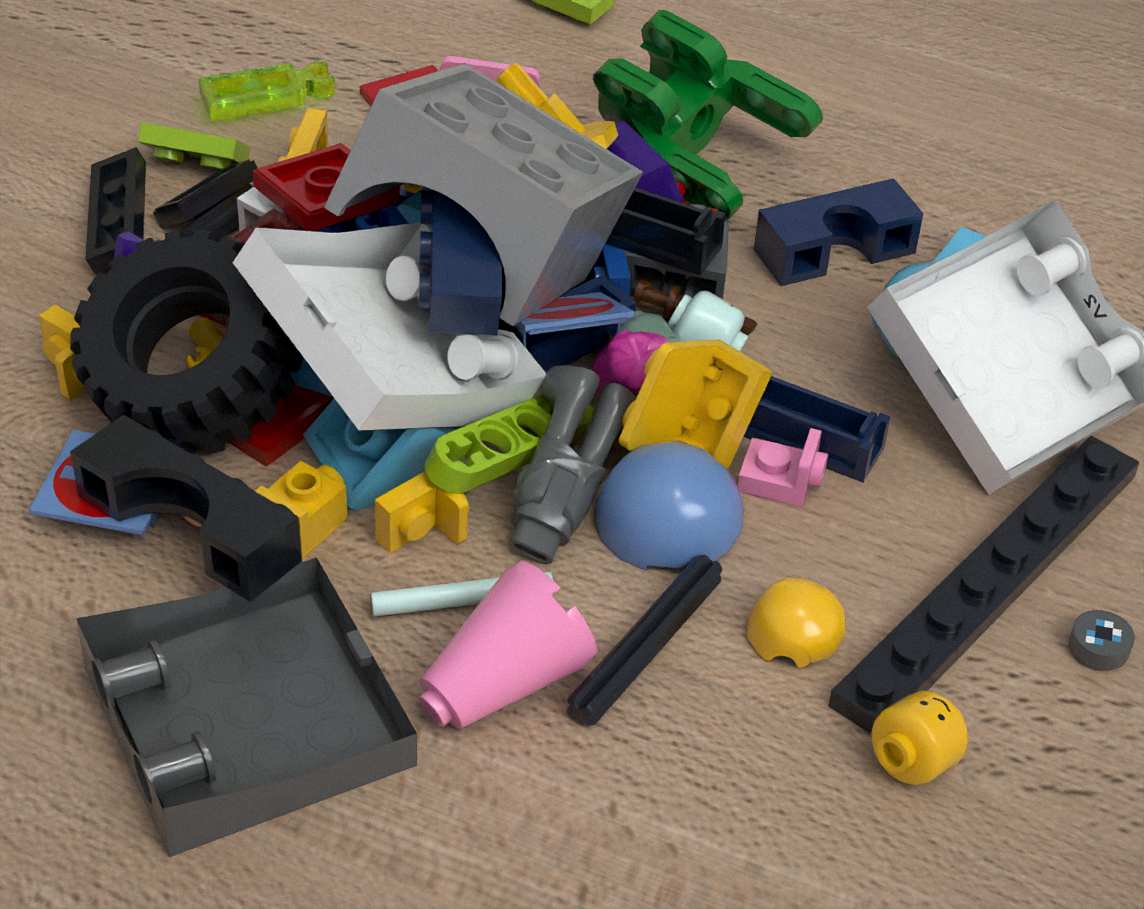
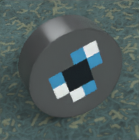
(1101, 640)

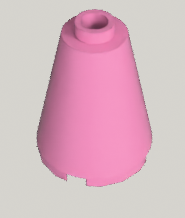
(506, 650)

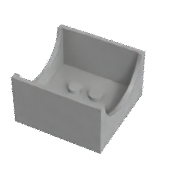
(518, 170)

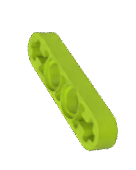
(501, 429)

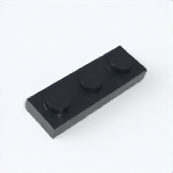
(114, 205)

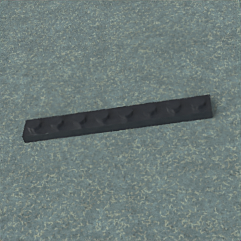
(984, 583)

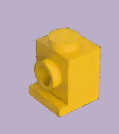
(315, 497)

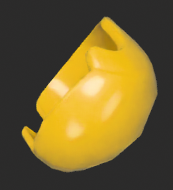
(797, 622)

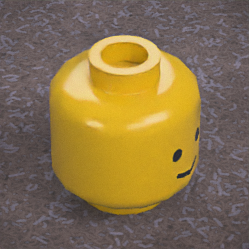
(919, 737)

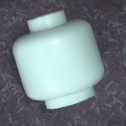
(708, 319)

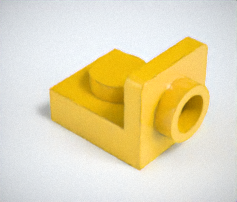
(56, 330)
(417, 507)

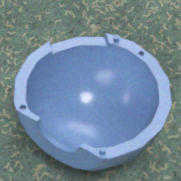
(668, 506)

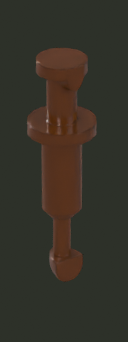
(670, 302)

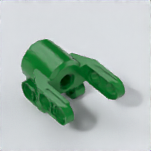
(685, 100)

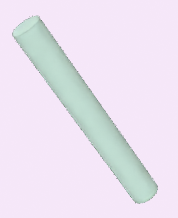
(431, 597)

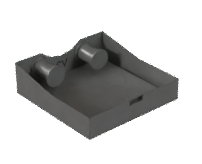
(244, 705)

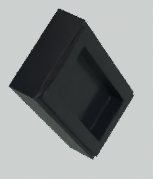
(205, 194)

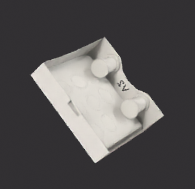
(359, 327)
(1016, 346)

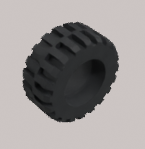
(147, 298)

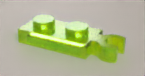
(264, 89)

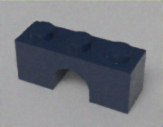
(872, 218)

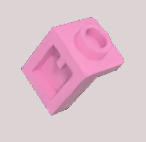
(782, 470)

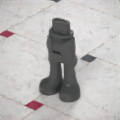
(558, 483)

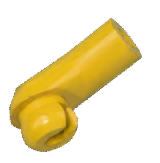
(206, 337)

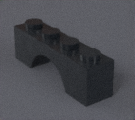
(138, 472)

